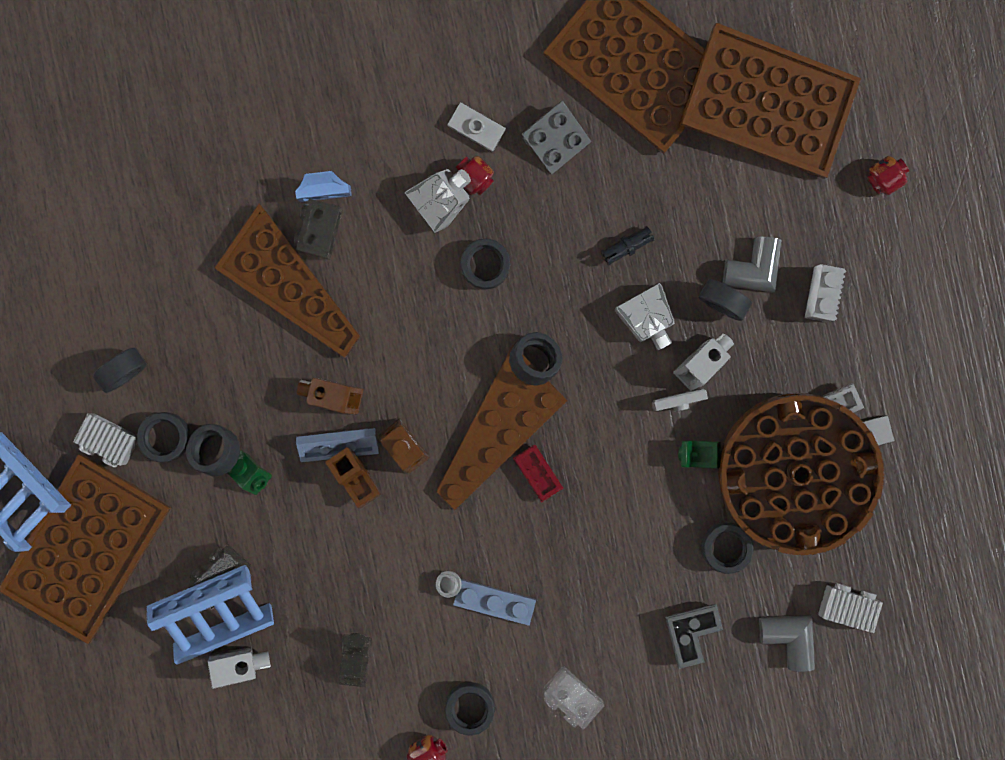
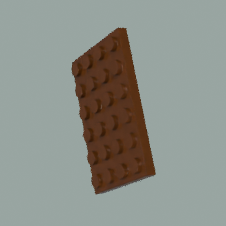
(631, 64)
(770, 101)
(86, 552)

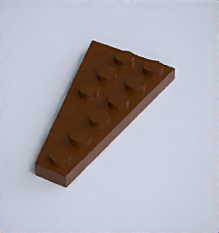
(276, 274)
(502, 424)

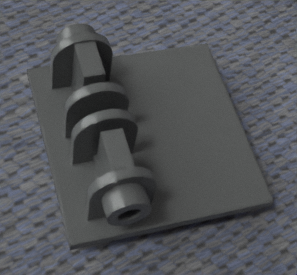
(556, 137)

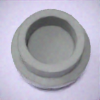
(448, 584)

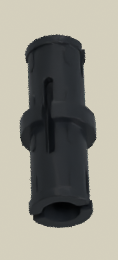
(627, 245)

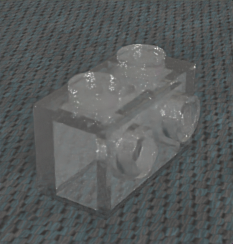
(572, 698)

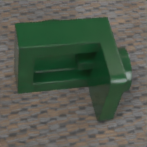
(700, 454)
(249, 474)

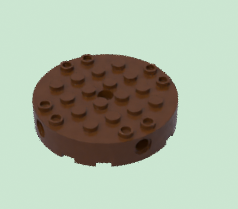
(832, 498)

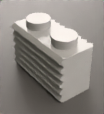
(824, 293)
(105, 439)
(850, 608)

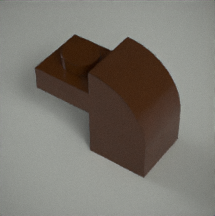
(354, 476)

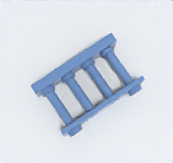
(33, 483)
(200, 597)

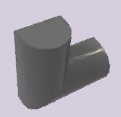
(761, 272)
(685, 630)
(796, 633)

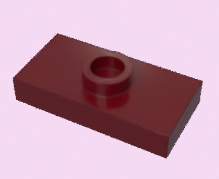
(538, 473)

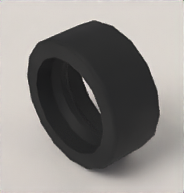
(485, 244)
(725, 299)
(546, 345)
(119, 370)
(143, 437)
(198, 440)
(741, 562)
(474, 728)

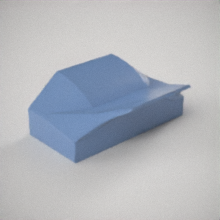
(322, 186)

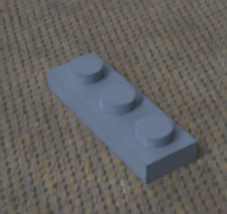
(328, 445)
(495, 602)

